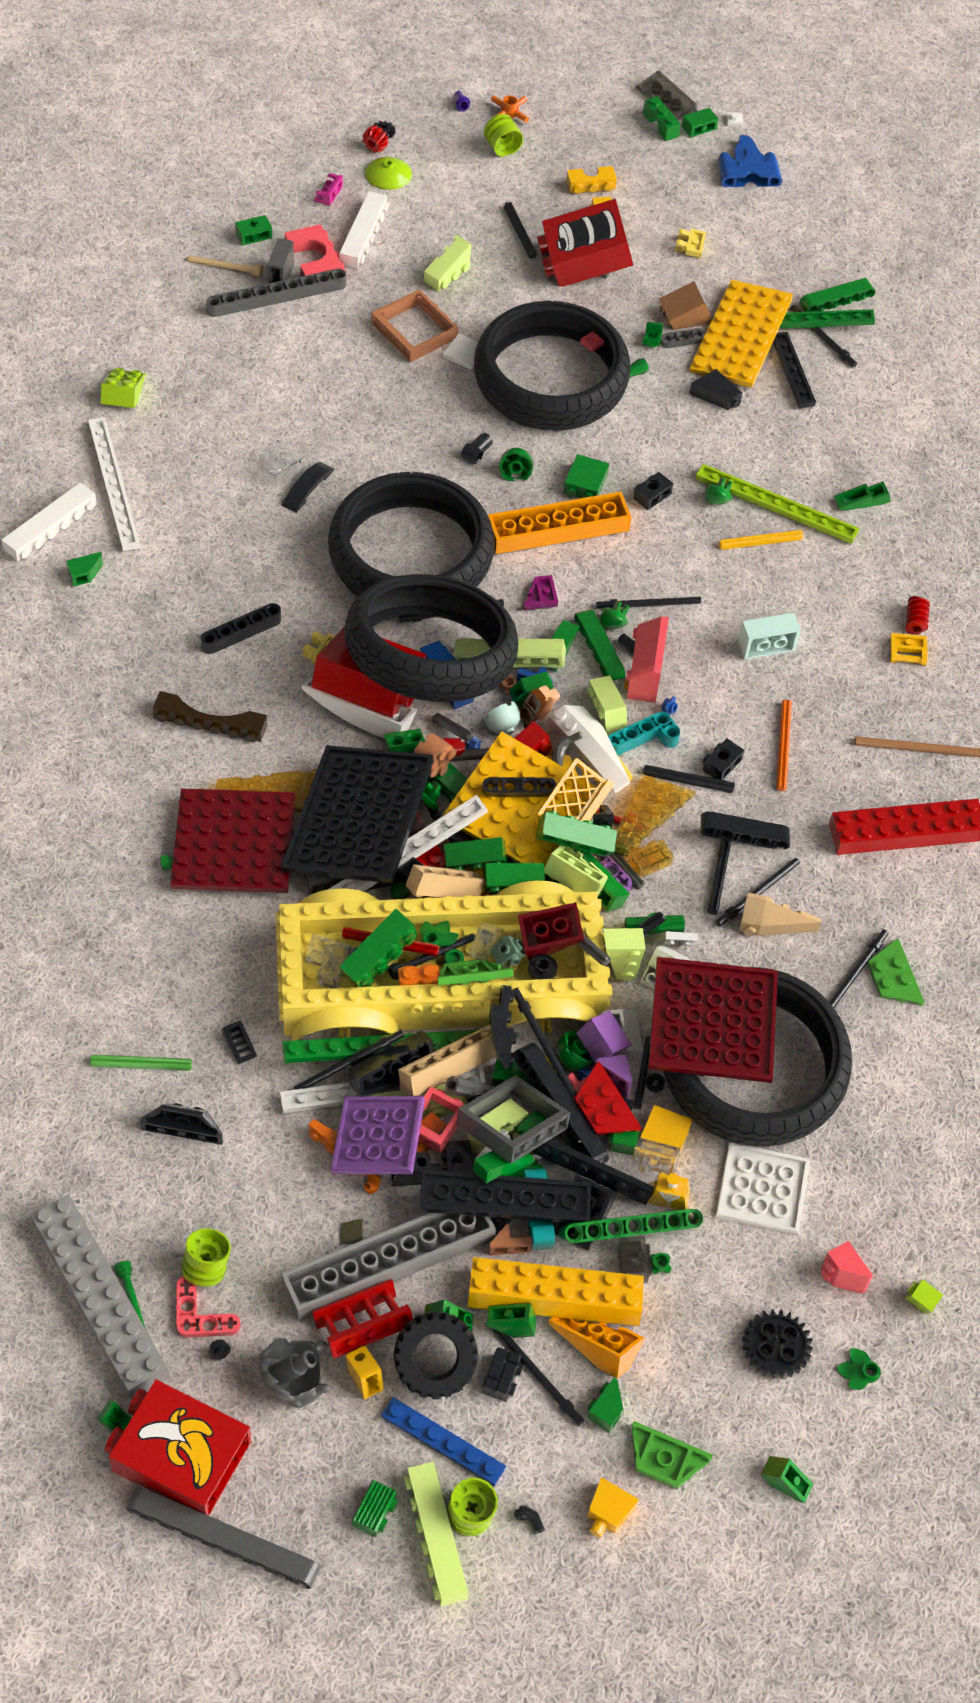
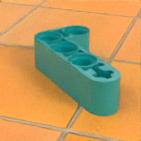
(645, 730)
(541, 1231)

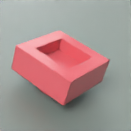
(592, 341)

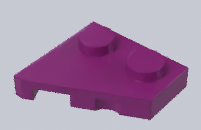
(541, 594)

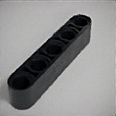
(241, 628)
(744, 830)

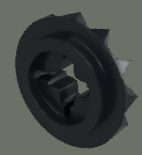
(386, 127)

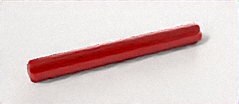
(416, 946)

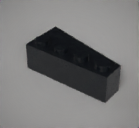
(381, 1070)

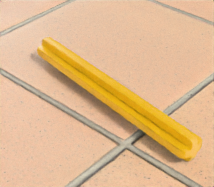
(760, 539)

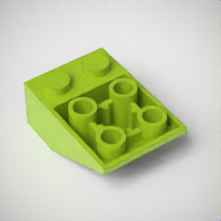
(122, 387)

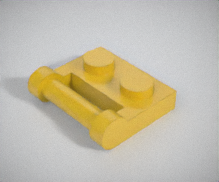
(908, 644)

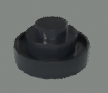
(542, 967)

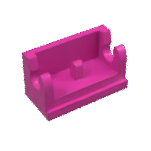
(330, 189)

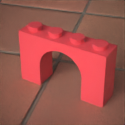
(315, 239)

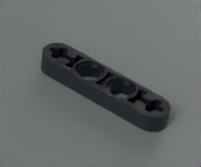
(518, 783)

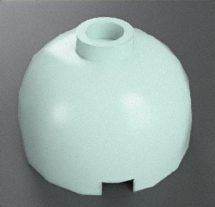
(503, 719)

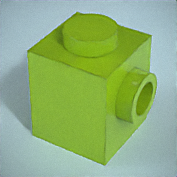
(923, 1296)

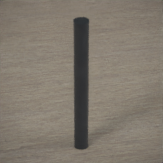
(642, 1075)

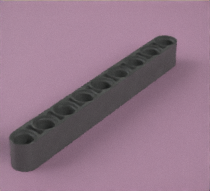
(276, 292)
(223, 1536)

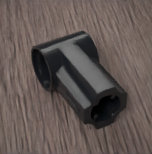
(475, 450)

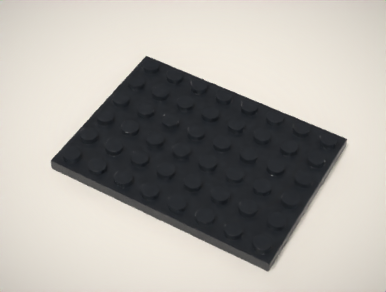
(358, 814)

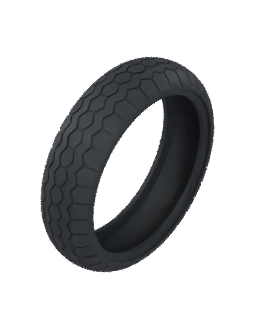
(543, 410)
(409, 490)
(425, 677)
(788, 1125)

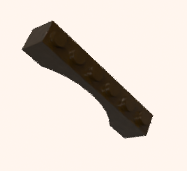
(244, 725)

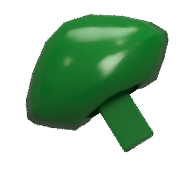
(718, 493)
(615, 617)

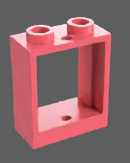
(430, 1138)

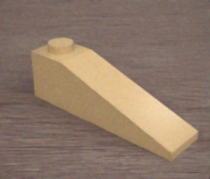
(768, 918)

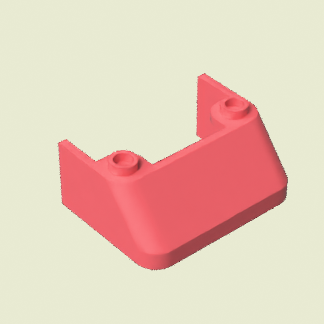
(647, 659)

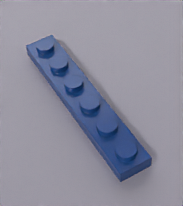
(443, 1441)

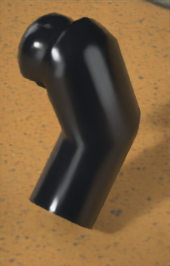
(532, 1516)

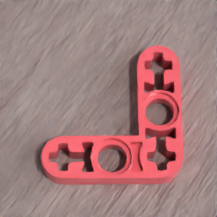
(191, 1316)

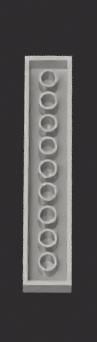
(382, 1258)
(99, 1296)

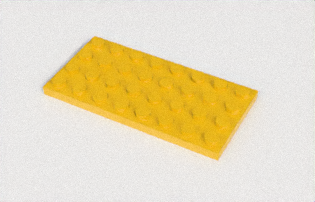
(741, 332)

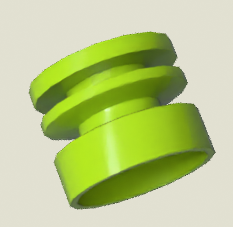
(503, 135)
(205, 1257)
(476, 1495)

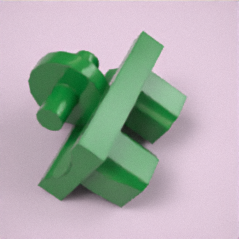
(430, 795)

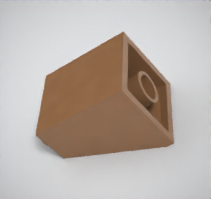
(685, 308)

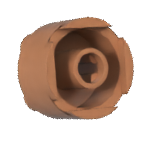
(441, 752)

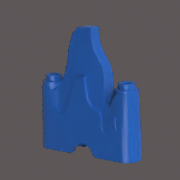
(749, 166)

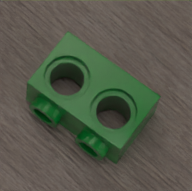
(403, 741)

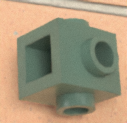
(508, 951)

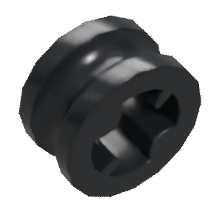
(659, 1087)

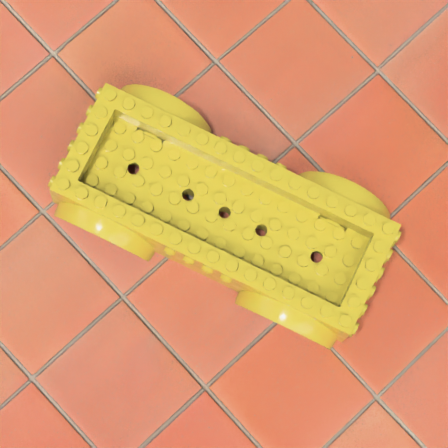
(575, 993)

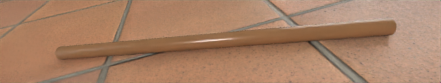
(917, 746)

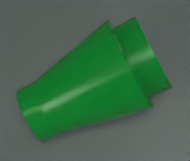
(638, 367)

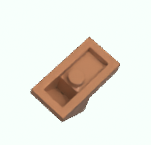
(504, 1244)

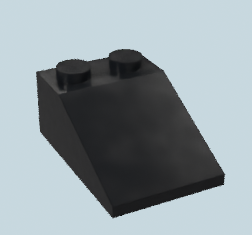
(601, 1203)

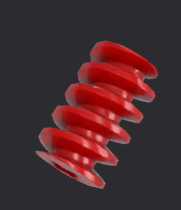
(917, 615)

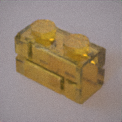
(650, 858)

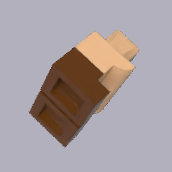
(538, 704)

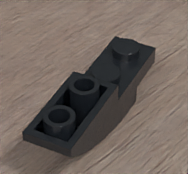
(503, 1036)

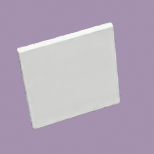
(762, 1188)

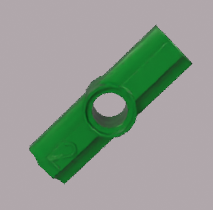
(673, 923)

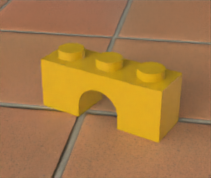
(580, 182)

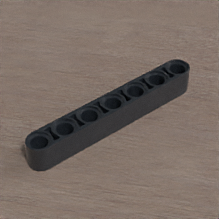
(544, 1078)

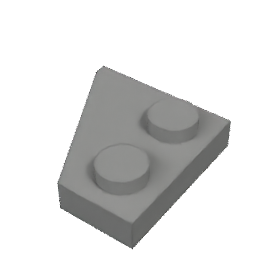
(670, 938)

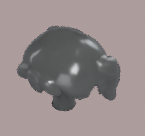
(293, 1370)

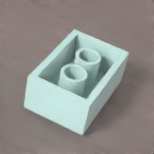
(769, 635)

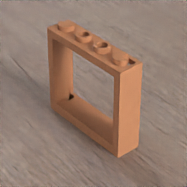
(411, 353)

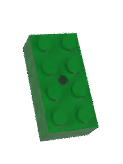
(379, 950)

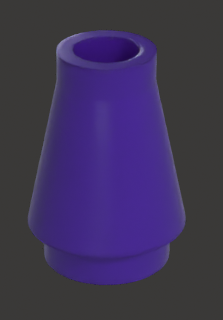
(461, 101)

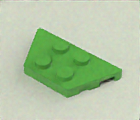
(470, 971)
(894, 976)
(666, 1457)

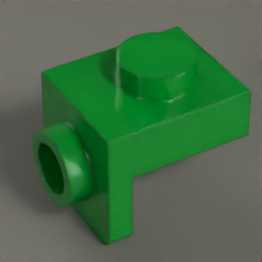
(653, 334)
(113, 1416)

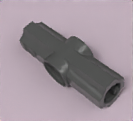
(468, 1088)

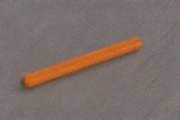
(783, 749)

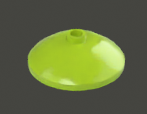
(388, 173)

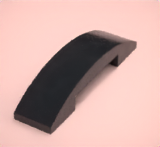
(305, 485)

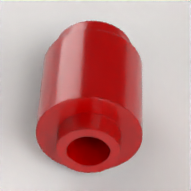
(457, 745)

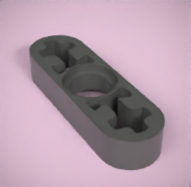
(690, 334)

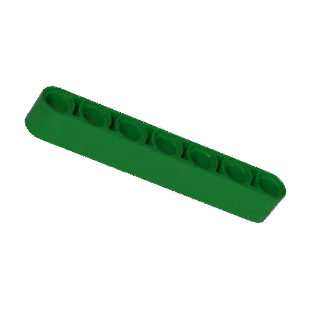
(640, 1225)

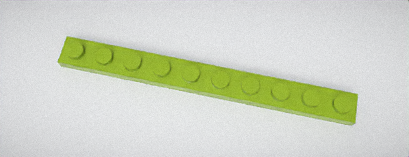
(781, 505)

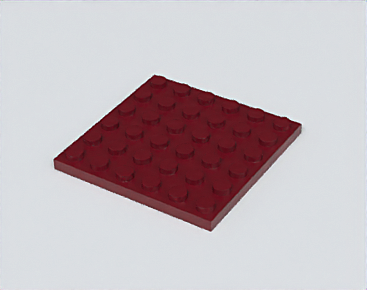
(232, 840)
(713, 1020)

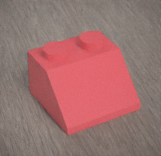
(846, 1269)

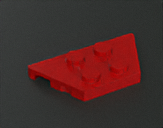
(604, 1105)

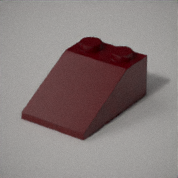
(550, 929)

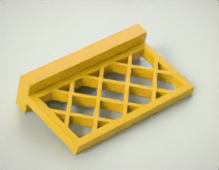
(594, 799)

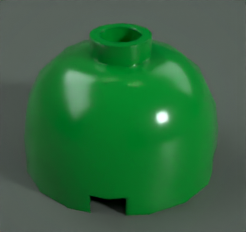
(515, 461)
(572, 1052)

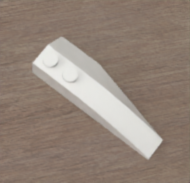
(364, 718)
(594, 746)

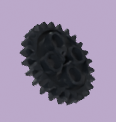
(756, 1340)

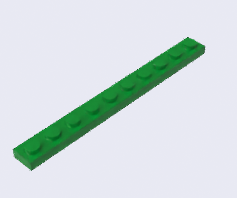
(345, 1047)

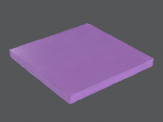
(378, 1135)

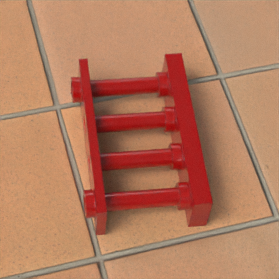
(366, 1332)

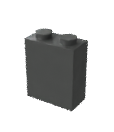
(281, 261)

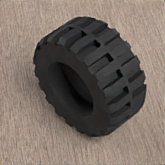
(457, 1376)

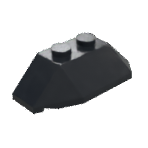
(183, 1122)

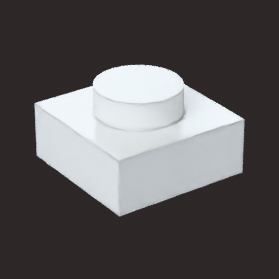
(734, 119)

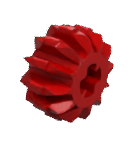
(375, 139)

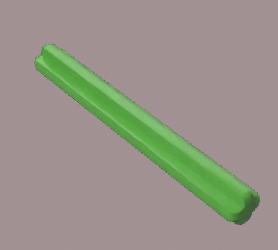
(140, 1062)

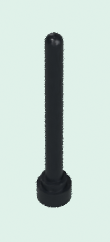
(393, 968)

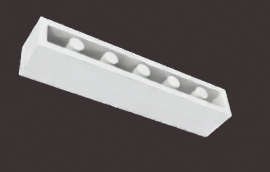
(363, 230)
(49, 522)

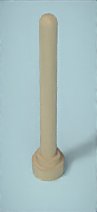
(254, 270)

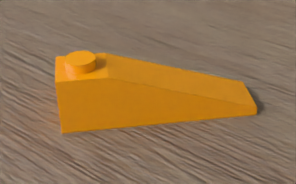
(604, 1346)

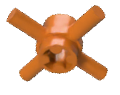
(510, 106)

